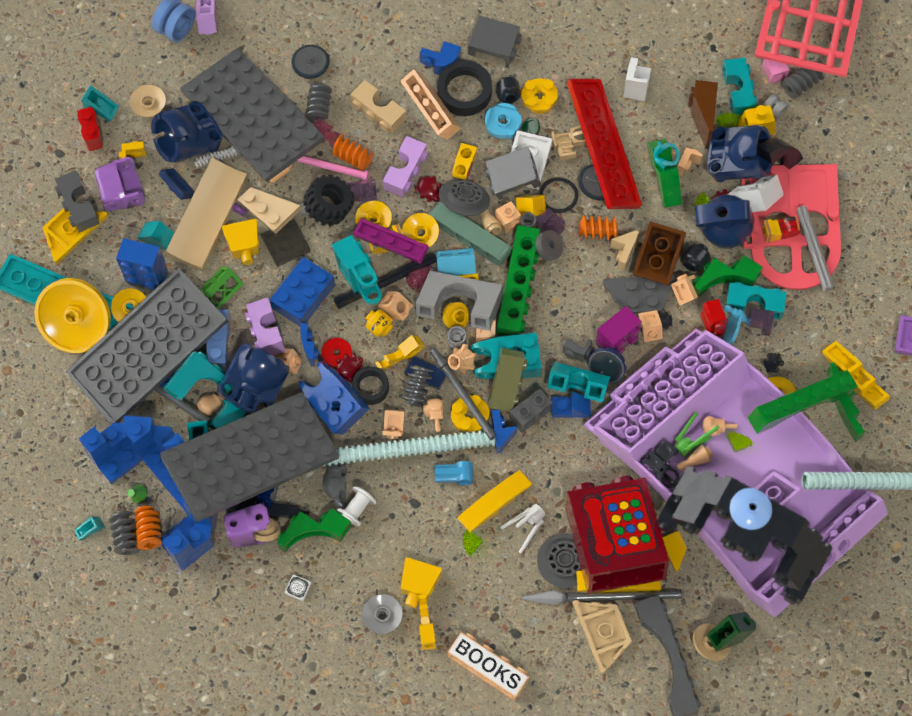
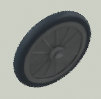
(310, 61)
(589, 183)

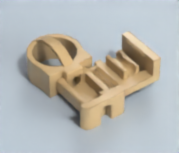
(565, 142)

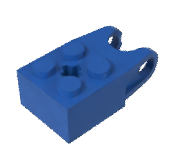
(334, 400)

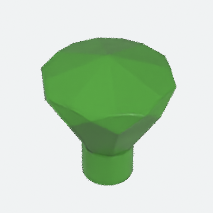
(137, 494)

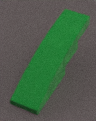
(847, 409)

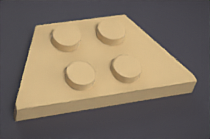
(603, 631)

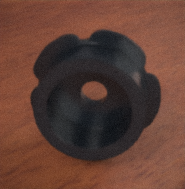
(666, 320)

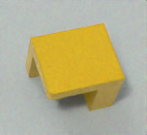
(531, 203)

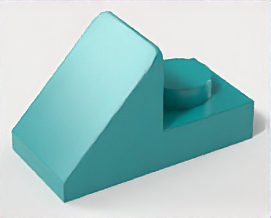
(100, 103)

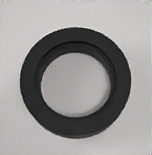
(465, 68)

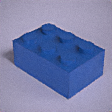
(141, 264)
(302, 292)

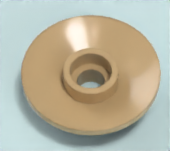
(144, 95)
(701, 643)

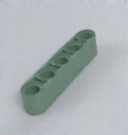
(471, 234)

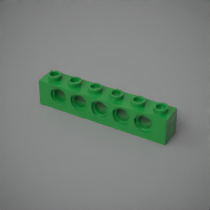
(514, 326)

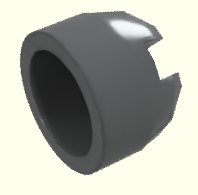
(528, 216)

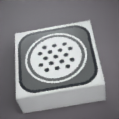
(298, 588)

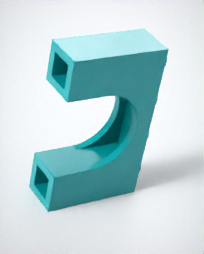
(197, 368)

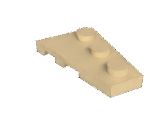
(269, 209)

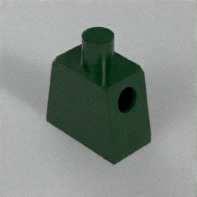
(739, 627)

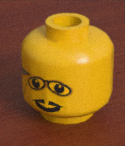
(379, 323)

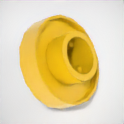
(455, 315)

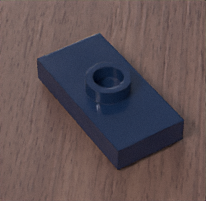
(176, 183)
(438, 376)

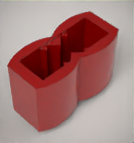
(90, 128)
(714, 317)

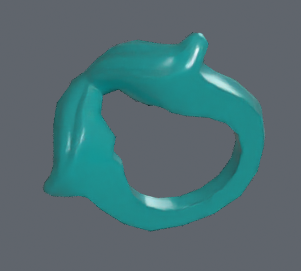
(660, 161)

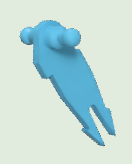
(733, 325)

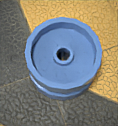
(173, 19)

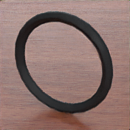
(566, 181)

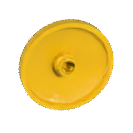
(72, 315)

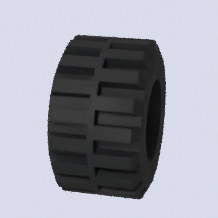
(335, 190)

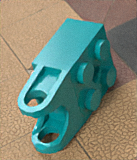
(357, 269)
(491, 348)

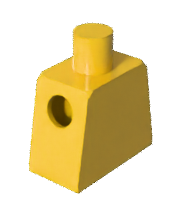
(761, 115)
(243, 240)
(418, 579)

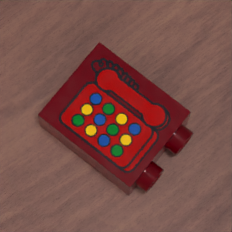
(616, 534)

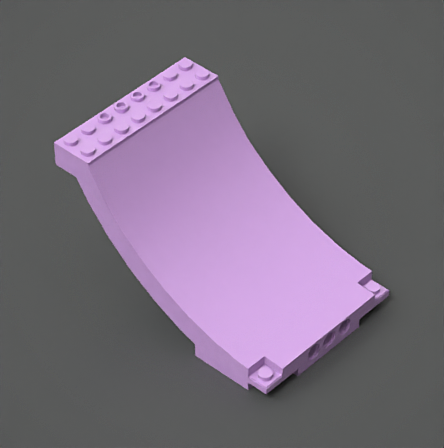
(718, 382)

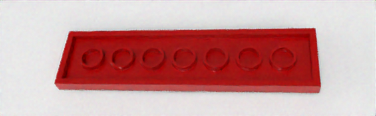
(604, 144)

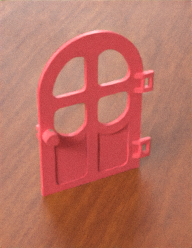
(802, 186)

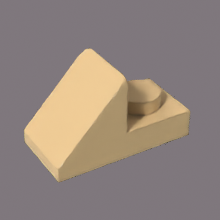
(625, 245)

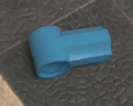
(460, 473)

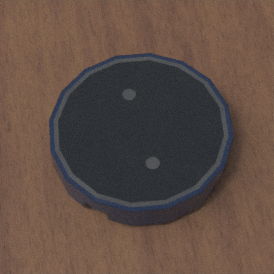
(609, 363)

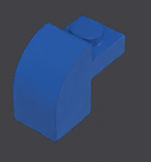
(448, 54)

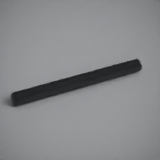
(387, 279)

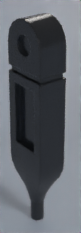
(285, 510)

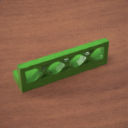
(216, 281)

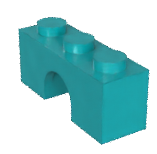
(737, 72)
(770, 299)
(566, 377)

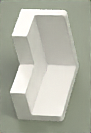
(636, 81)
(761, 193)

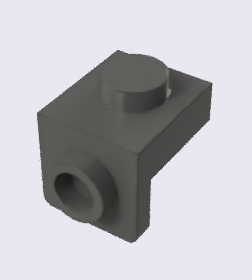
(576, 351)

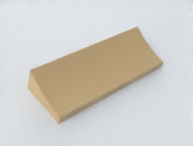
(206, 215)

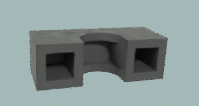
(81, 213)

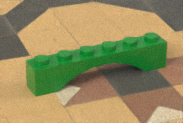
(782, 408)

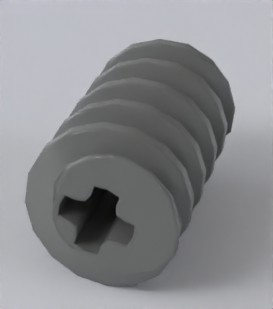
(800, 81)
(318, 102)
(417, 386)
(122, 533)

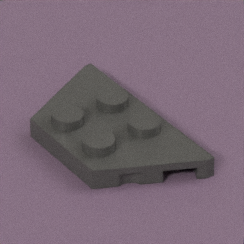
(639, 293)

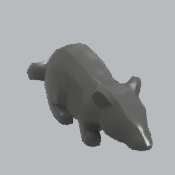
(335, 484)

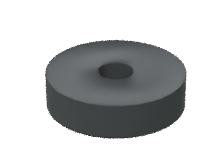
(549, 245)

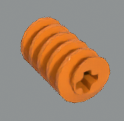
(351, 154)
(598, 227)
(147, 528)

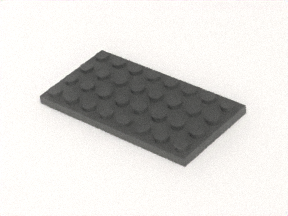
(253, 114)
(146, 346)
(249, 456)

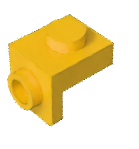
(133, 150)

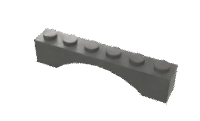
(653, 618)

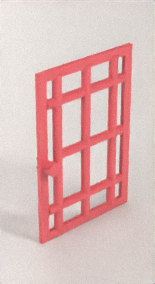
(805, 47)

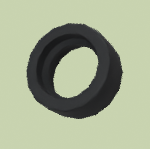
(371, 371)

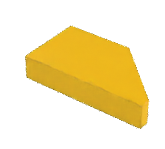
(675, 549)

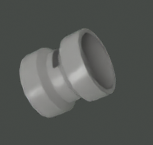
(777, 106)
(456, 334)

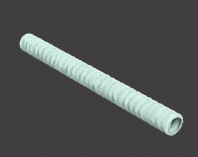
(413, 447)
(857, 480)

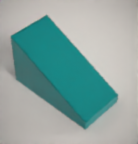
(89, 527)

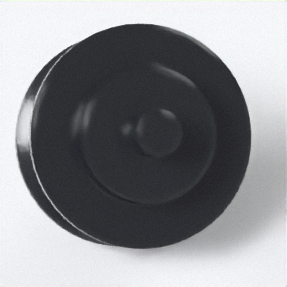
(772, 363)

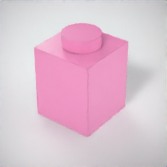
(775, 70)

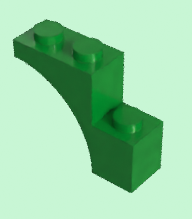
(667, 178)
(716, 272)
(302, 527)

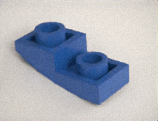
(310, 350)

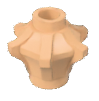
(462, 359)

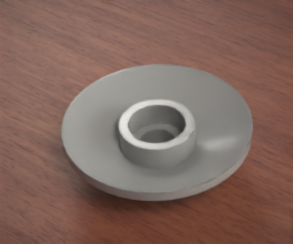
(382, 604)

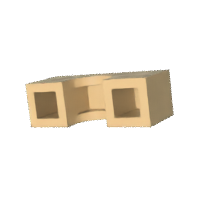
(388, 117)

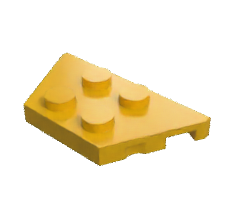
(64, 238)

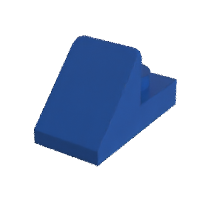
(571, 407)
(503, 435)

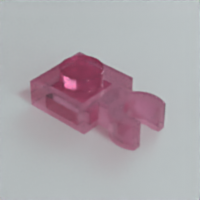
(325, 129)

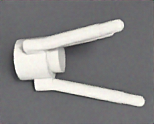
(532, 515)

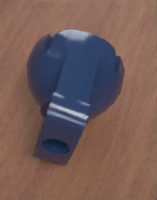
(186, 131)
(735, 153)
(729, 230)
(253, 379)

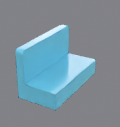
(456, 262)

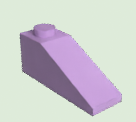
(206, 16)

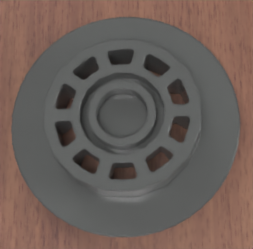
(464, 197)
(564, 560)

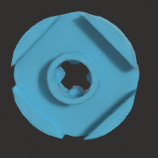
(506, 130)

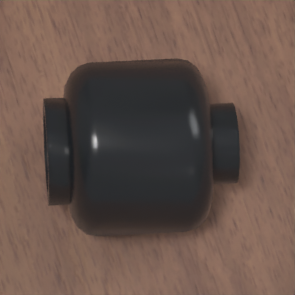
(508, 90)
(696, 257)

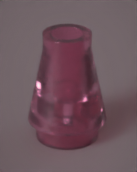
(417, 278)

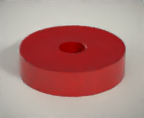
(332, 346)

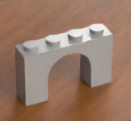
(443, 286)

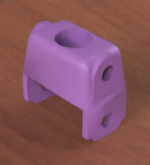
(119, 185)
(244, 522)

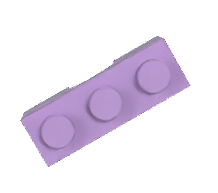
(400, 180)
(261, 316)

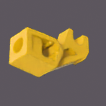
(406, 350)
(426, 628)

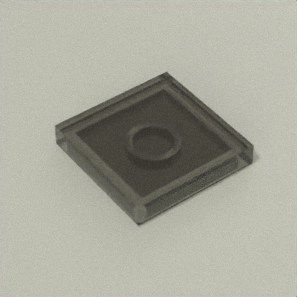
(286, 244)

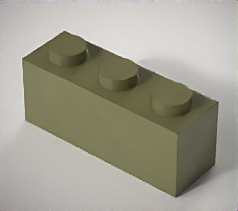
(507, 380)

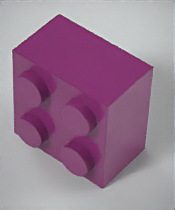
(619, 331)

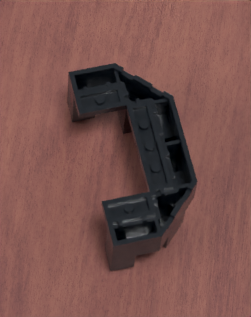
(803, 548)

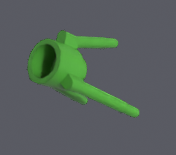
(685, 445)

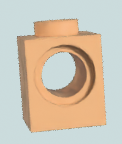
(508, 217)
(395, 305)

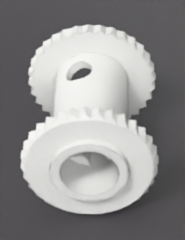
(357, 505)

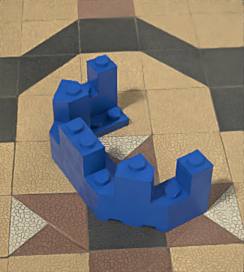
(139, 440)

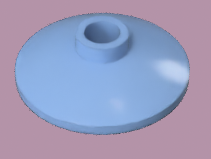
(743, 515)

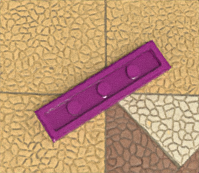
(391, 241)

